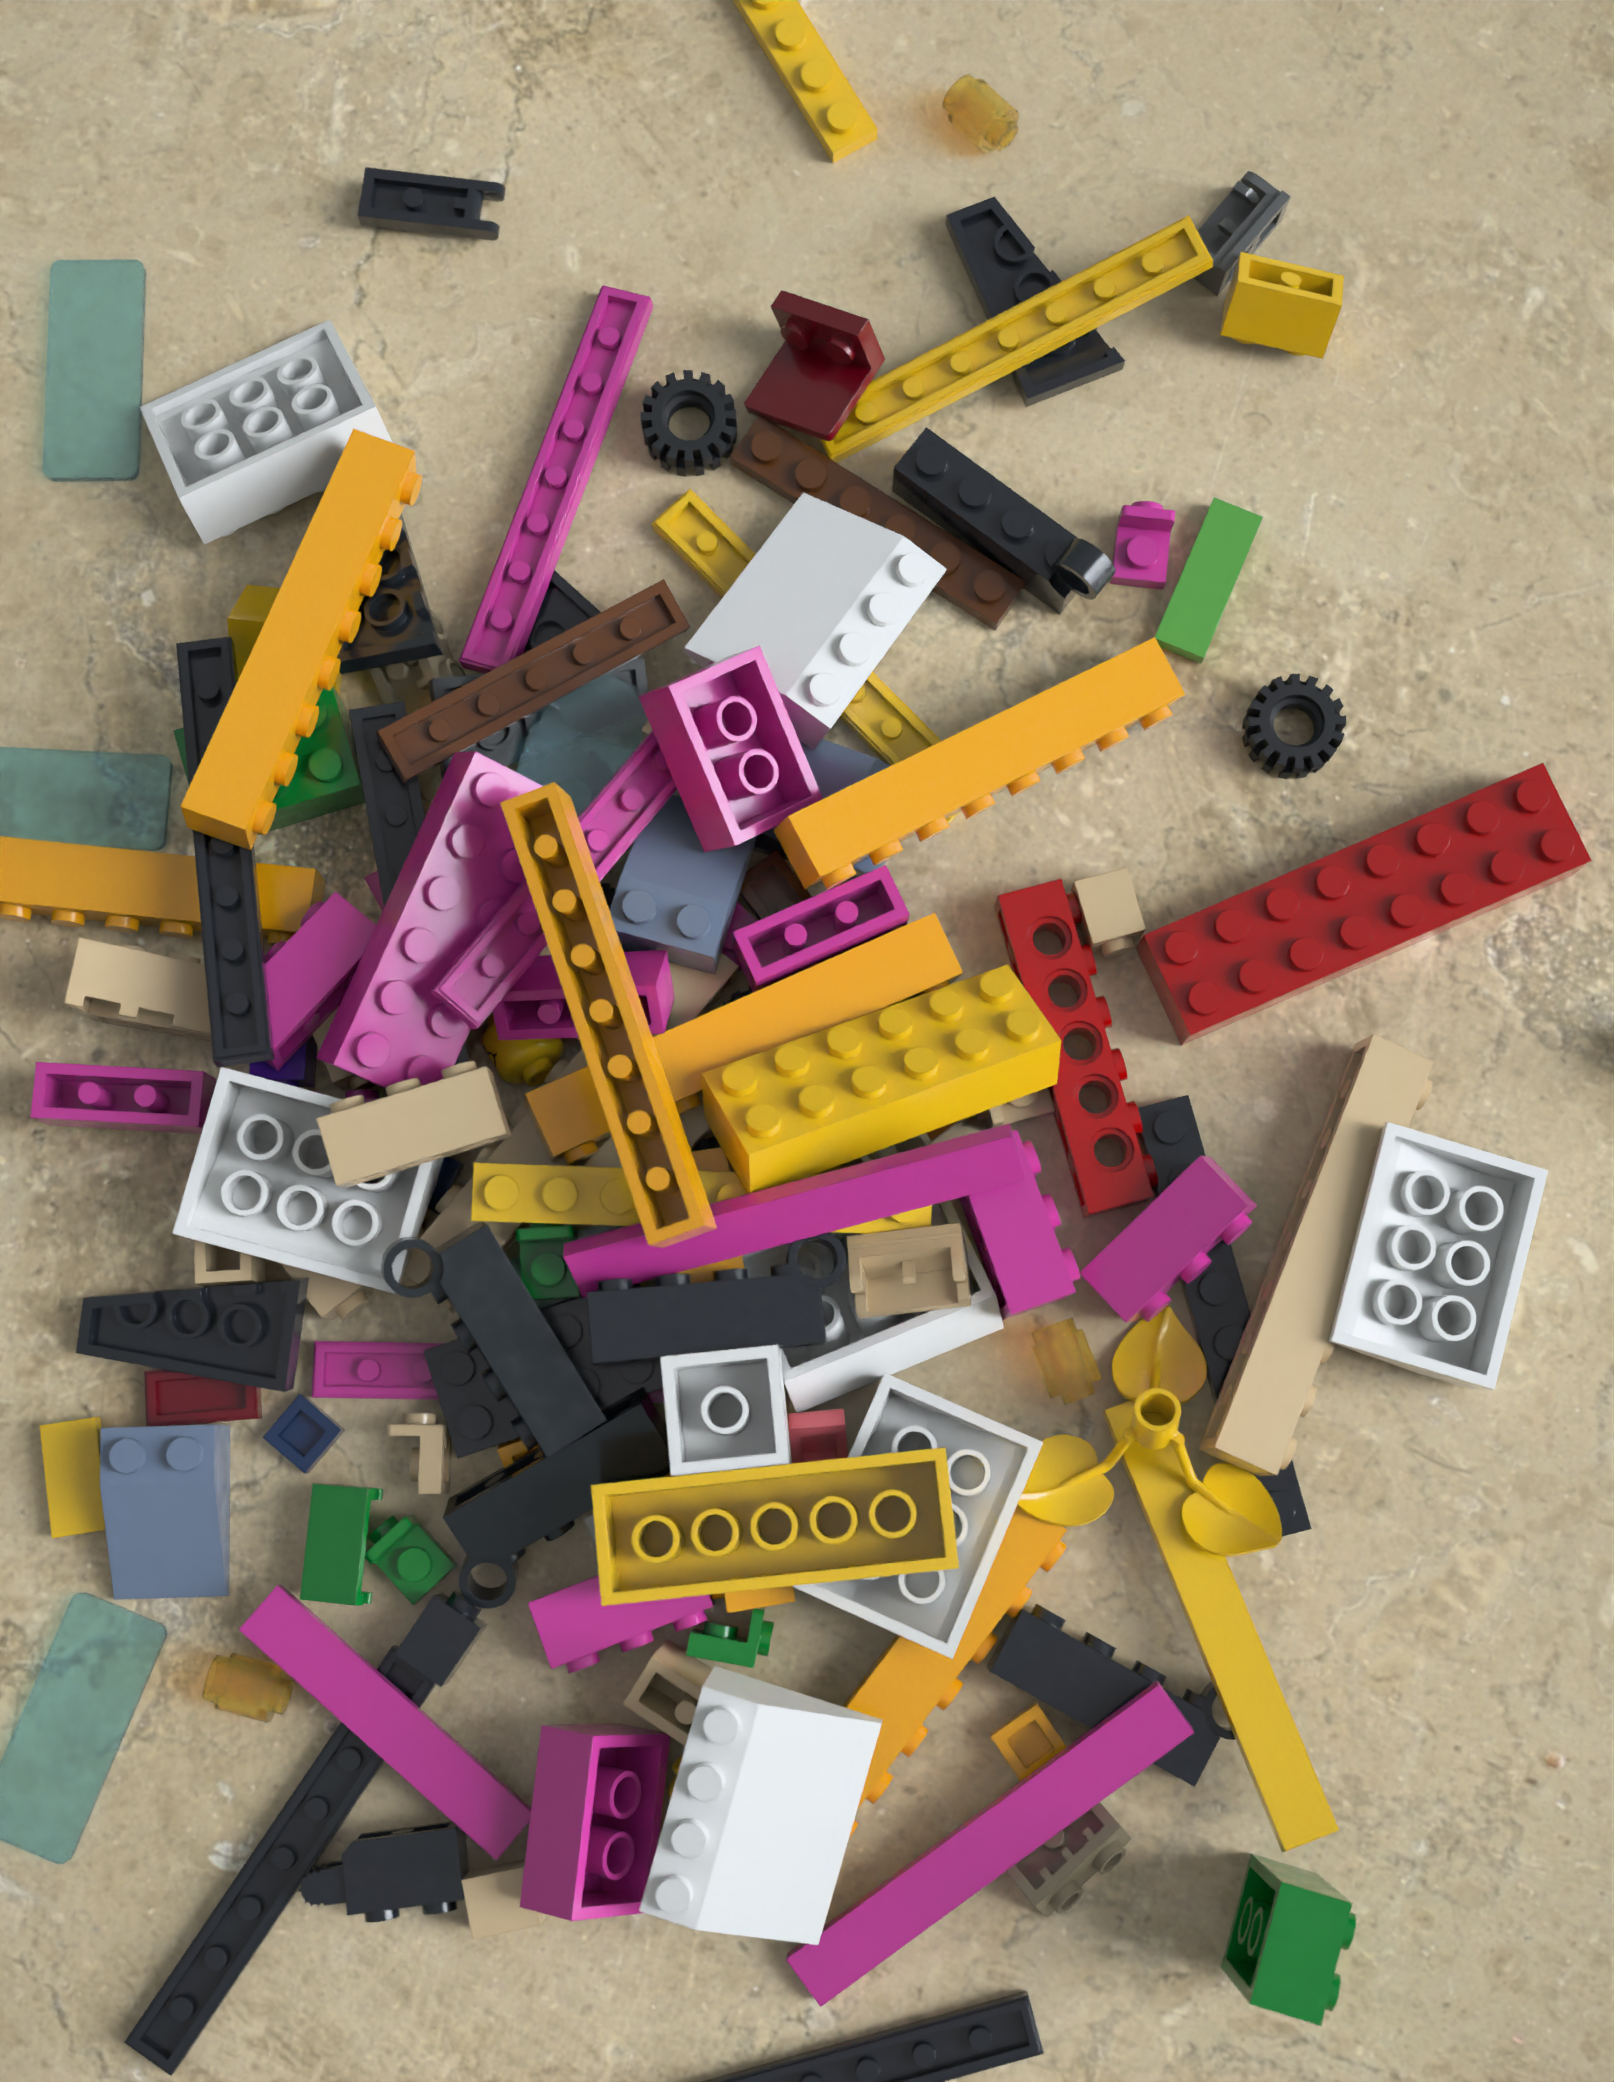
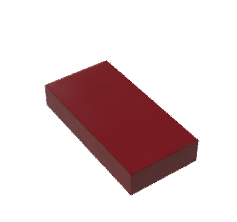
(192, 1399)

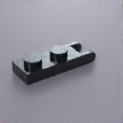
(428, 203)

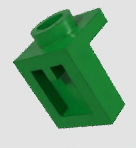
(542, 1261)
(409, 1556)
(721, 1644)

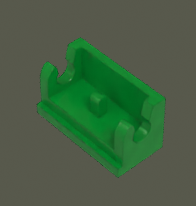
(337, 1544)

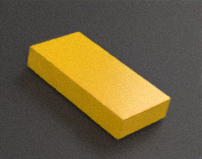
(73, 1476)

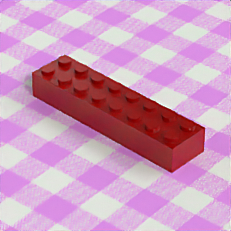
(1362, 903)

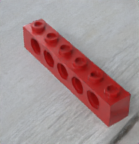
(1097, 1187)

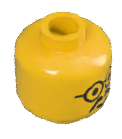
(521, 1059)

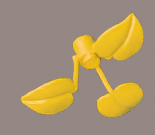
(1160, 1370)

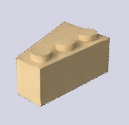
(140, 989)

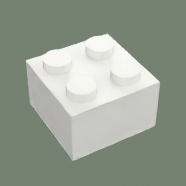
(725, 1410)

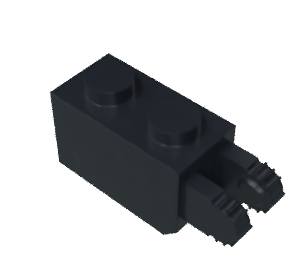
(394, 1872)

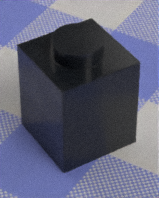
(442, 1637)

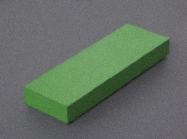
(1207, 580)

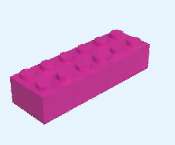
(441, 901)

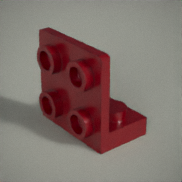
(818, 369)

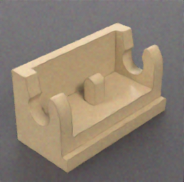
(909, 1270)

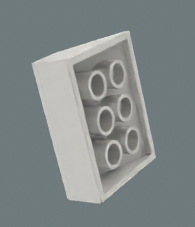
(261, 430)
(821, 606)
(271, 1192)
(1438, 1257)
(868, 1347)
(986, 1480)
(760, 1811)

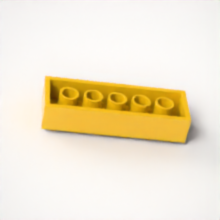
(880, 1079)
(774, 1526)

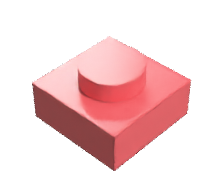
(817, 1435)

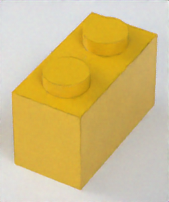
(1282, 305)

